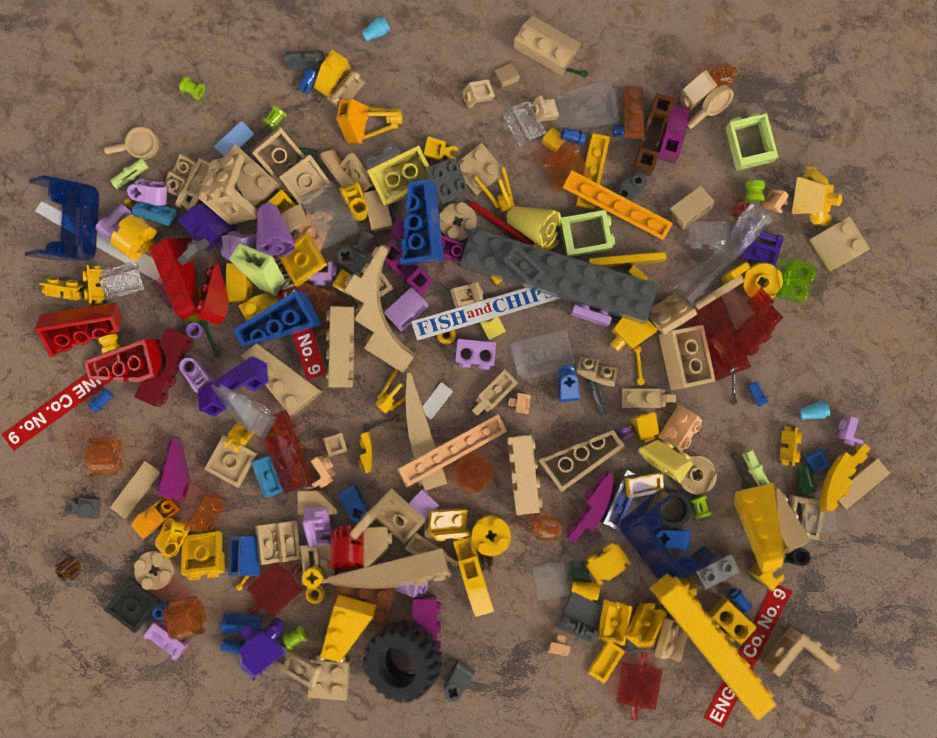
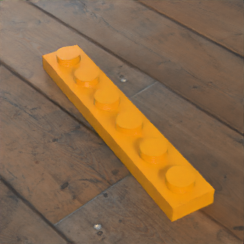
(617, 205)

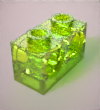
(792, 279)

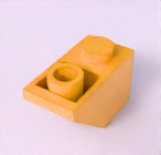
(352, 120)
(154, 517)

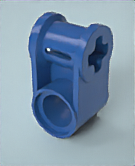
(568, 384)
(352, 500)
(675, 539)

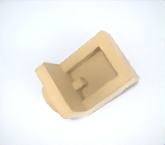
(467, 294)

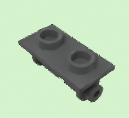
(303, 60)

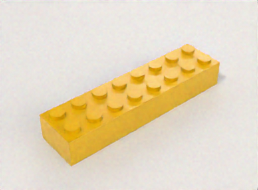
(713, 645)

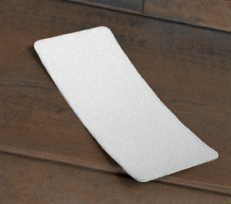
(436, 400)

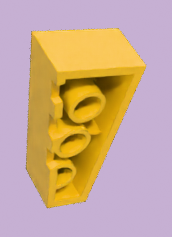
(761, 523)

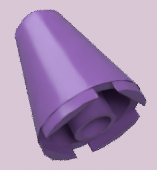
(272, 232)

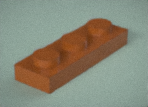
(633, 112)

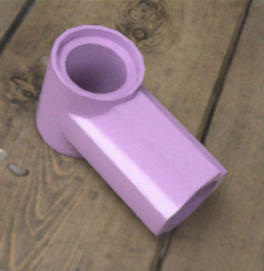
(110, 224)

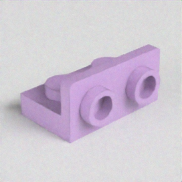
(596, 316)

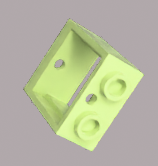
(767, 139)
(567, 236)

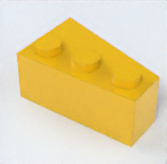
(345, 626)

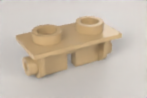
(346, 89)

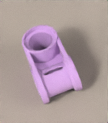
(148, 191)
(198, 376)

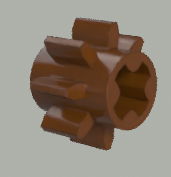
(67, 568)

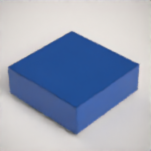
(817, 461)

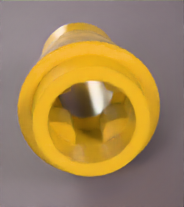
(586, 589)

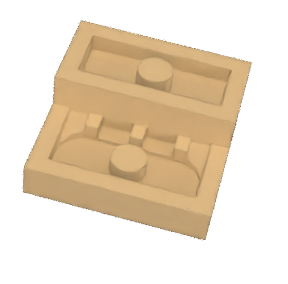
(278, 542)

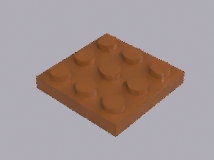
(380, 597)

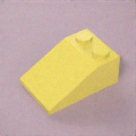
(394, 175)
(666, 459)

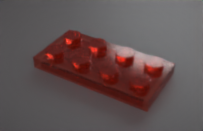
(713, 317)
(287, 454)

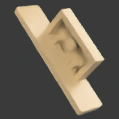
(347, 171)

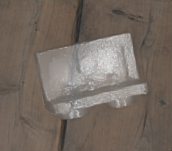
(708, 234)

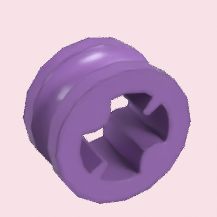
(626, 432)

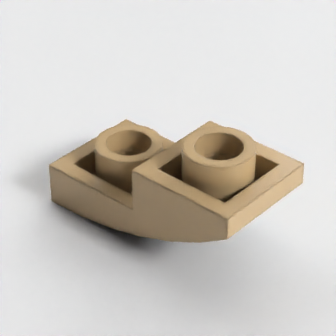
(178, 177)
(295, 218)
(593, 371)

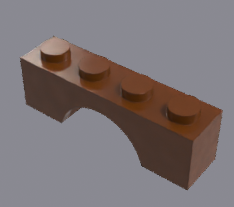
(653, 132)

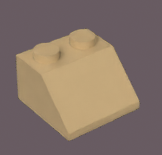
(839, 244)

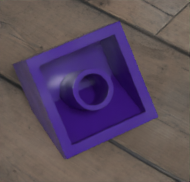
(205, 223)

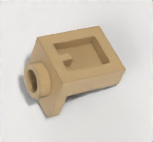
(477, 92)
(544, 109)

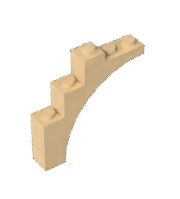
(365, 288)

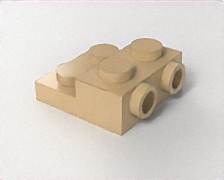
(332, 680)

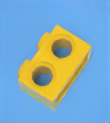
(733, 618)

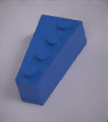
(422, 225)
(282, 319)

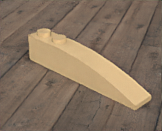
(420, 434)
(397, 573)

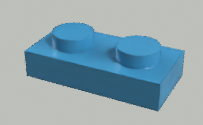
(160, 214)
(267, 477)

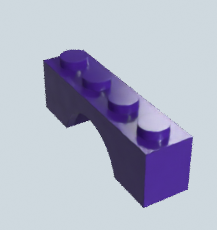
(250, 374)

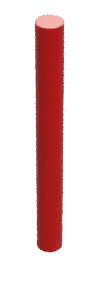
(500, 223)

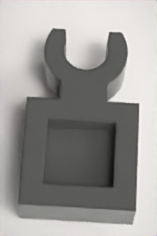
(194, 249)
(86, 508)

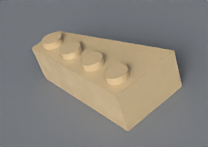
(341, 346)
(285, 383)
(577, 461)
(523, 474)

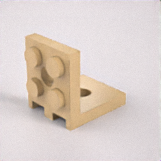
(219, 190)
(387, 513)
(789, 647)

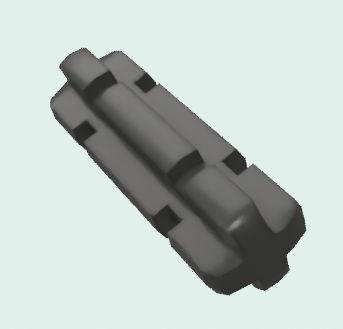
(598, 397)

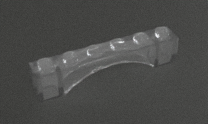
(745, 231)

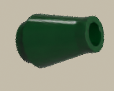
(805, 480)

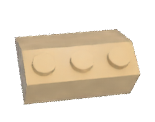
(546, 45)
(687, 357)

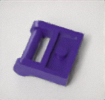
(759, 252)

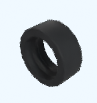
(687, 509)

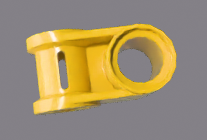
(354, 198)
(171, 537)

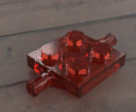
(274, 589)
(639, 686)

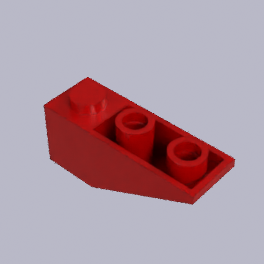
(214, 299)

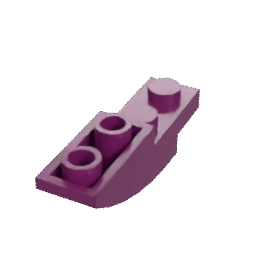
(452, 249)
(598, 501)

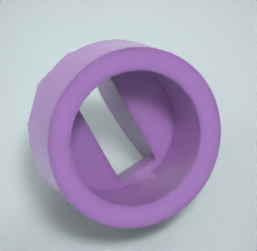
(193, 326)

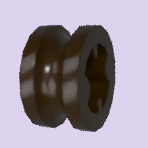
(487, 562)

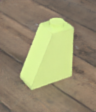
(258, 268)

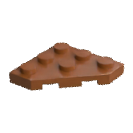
(322, 301)

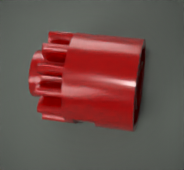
(346, 551)

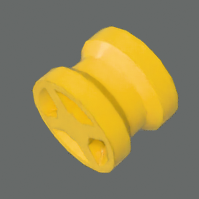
(109, 343)
(315, 574)

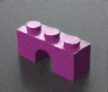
(411, 274)

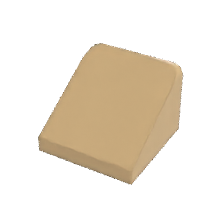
(507, 75)

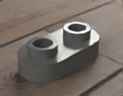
(630, 187)

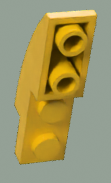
(837, 479)
(473, 576)

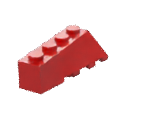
(177, 279)
(72, 327)

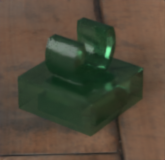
(577, 574)

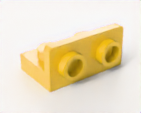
(448, 524)

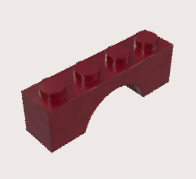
(175, 347)

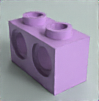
(476, 348)

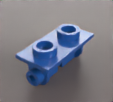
(237, 622)

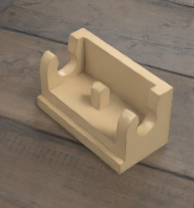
(691, 207)
(378, 214)

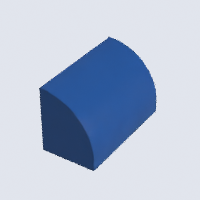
(243, 556)

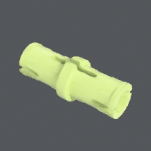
(129, 173)
(755, 467)

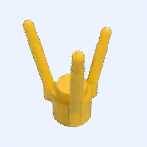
(392, 115)
(505, 200)
(385, 401)

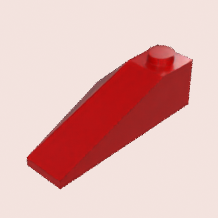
(129, 363)

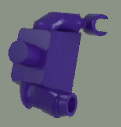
(261, 648)

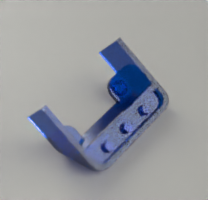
(78, 220)
(639, 531)

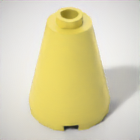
(535, 223)

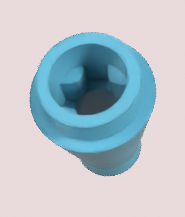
(376, 29)
(817, 410)

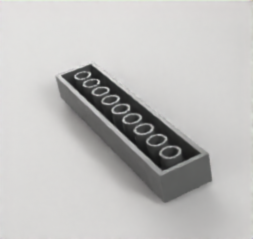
(563, 277)

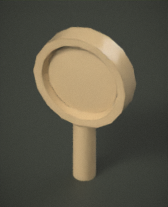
(713, 104)
(138, 143)
(719, 292)

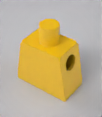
(631, 333)

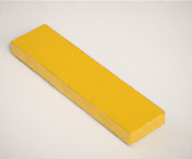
(594, 162)
(625, 260)

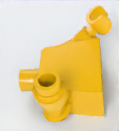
(815, 197)

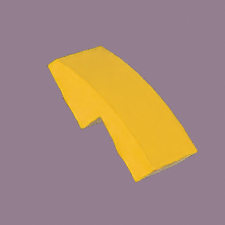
(366, 460)

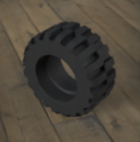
(387, 676)

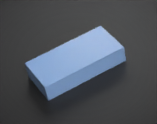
(239, 135)

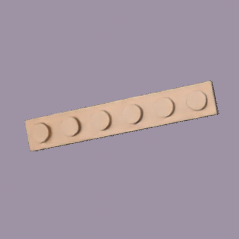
(452, 450)

